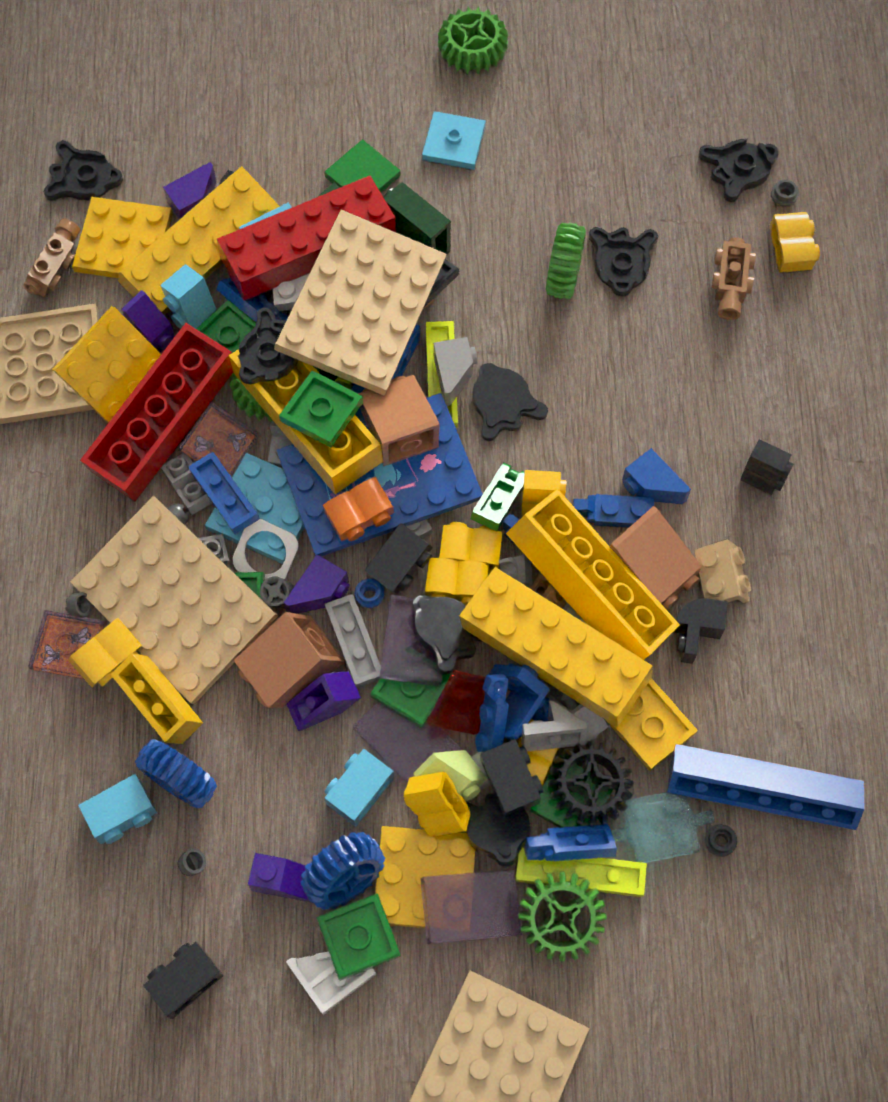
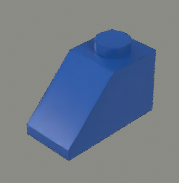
(654, 478)

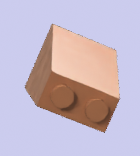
(401, 420)
(658, 557)
(287, 659)

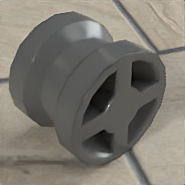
(272, 588)

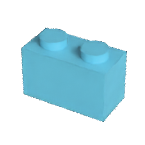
(188, 297)
(358, 786)
(118, 810)

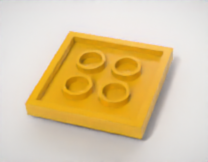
(117, 234)
(107, 363)
(411, 856)

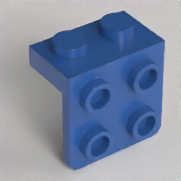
(525, 697)

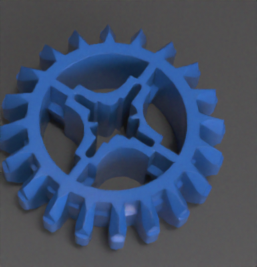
(176, 773)
(342, 870)

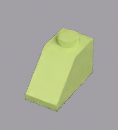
(461, 769)

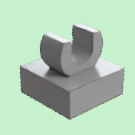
(518, 568)

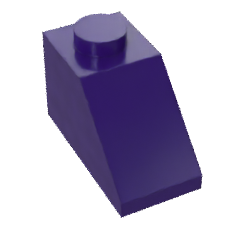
(190, 189)
(149, 321)
(318, 585)
(323, 699)
(277, 877)

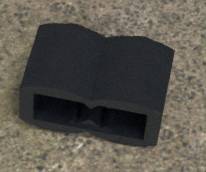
(767, 467)

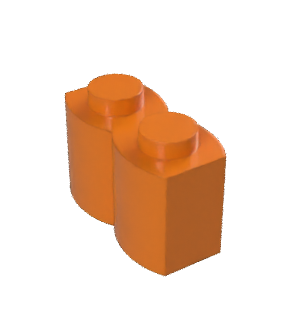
(359, 509)

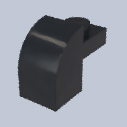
(699, 618)

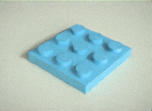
(271, 498)

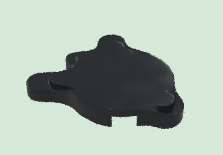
(739, 165)
(81, 174)
(620, 259)
(257, 352)
(502, 399)
(441, 630)
(496, 834)

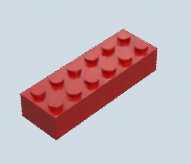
(291, 241)
(159, 412)

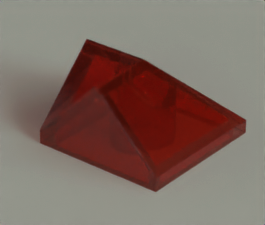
(459, 704)

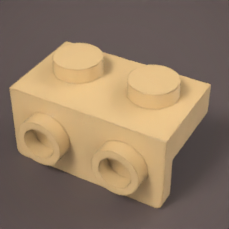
(723, 572)

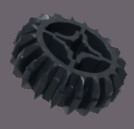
(577, 783)

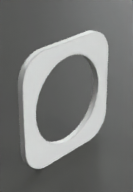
(289, 540)

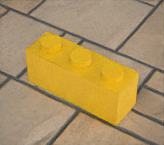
(156, 699)

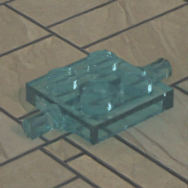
(661, 827)

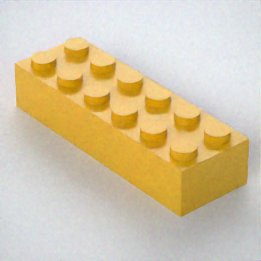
(195, 236)
(352, 453)
(591, 576)
(556, 646)

